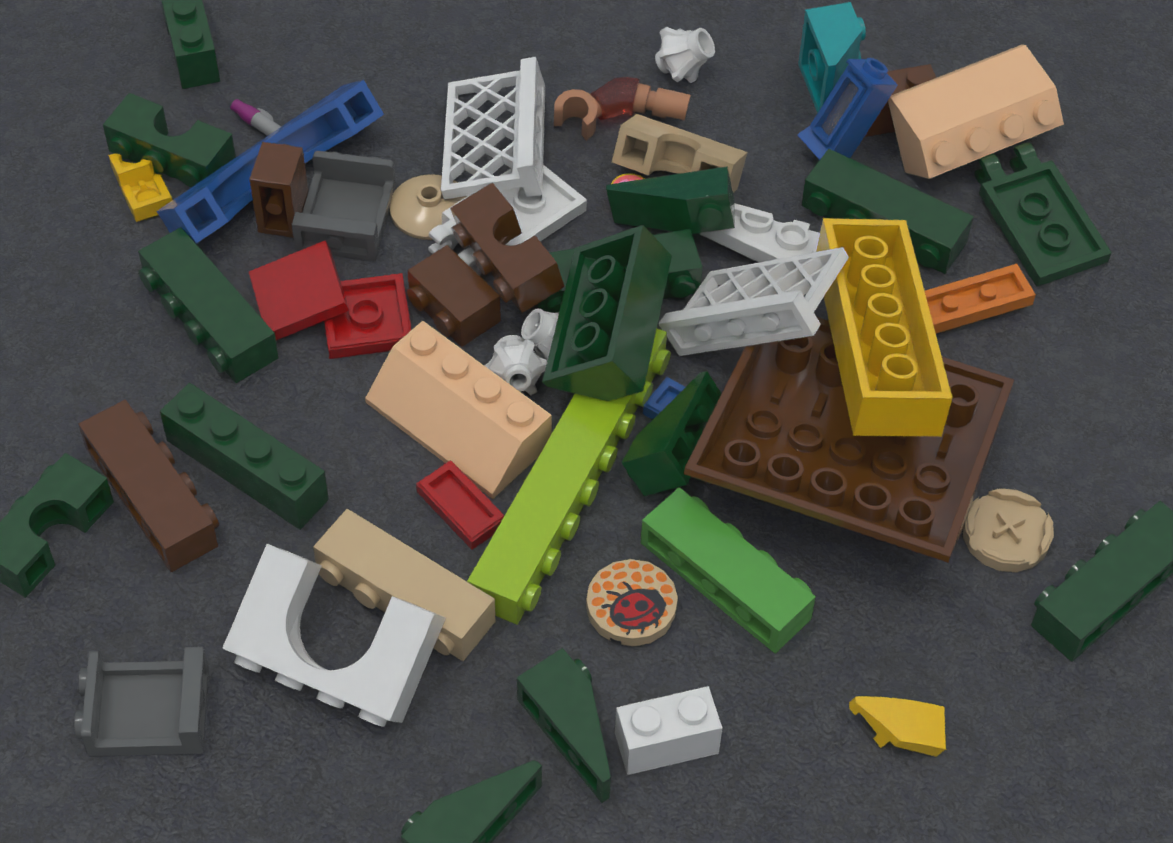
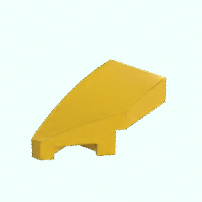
(141, 186)
(904, 722)

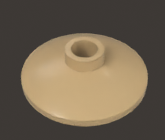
(419, 205)

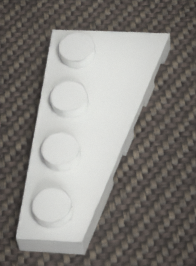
(764, 238)

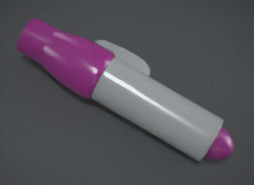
(255, 117)

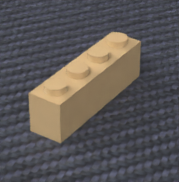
(382, 567)

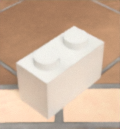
(668, 730)

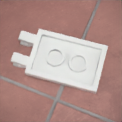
(535, 214)

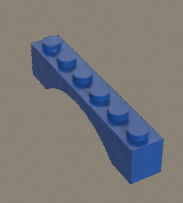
(228, 189)

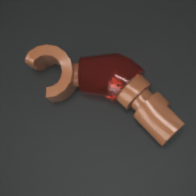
(616, 98)

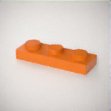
(979, 298)

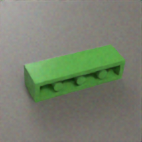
(728, 569)

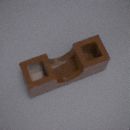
(521, 271)

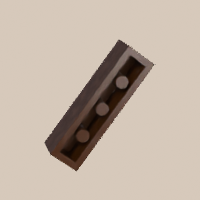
(150, 485)

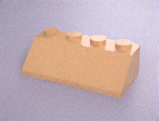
(974, 112)
(459, 409)

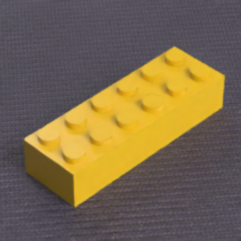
(884, 331)

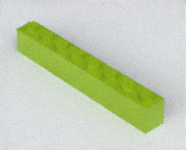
(555, 492)

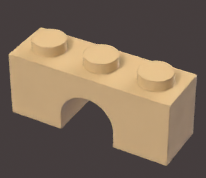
(656, 146)

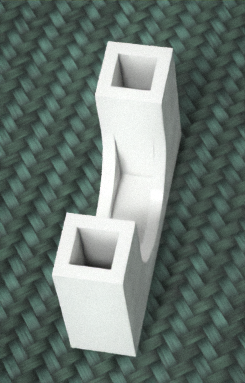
(269, 636)

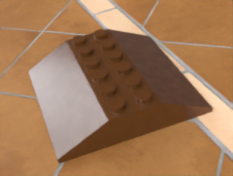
(791, 442)

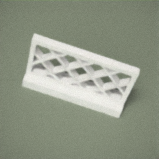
(524, 128)
(755, 303)

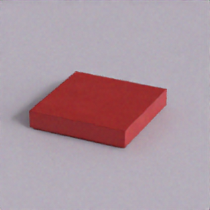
(299, 290)
(375, 317)

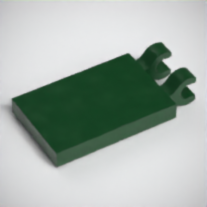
(1040, 216)

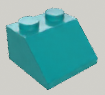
(828, 40)

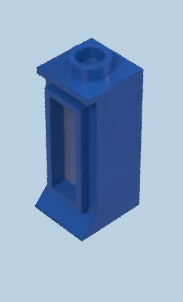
(850, 108)

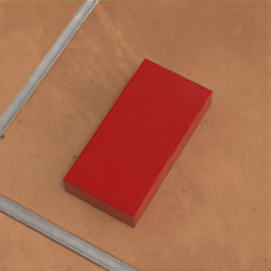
(460, 504)

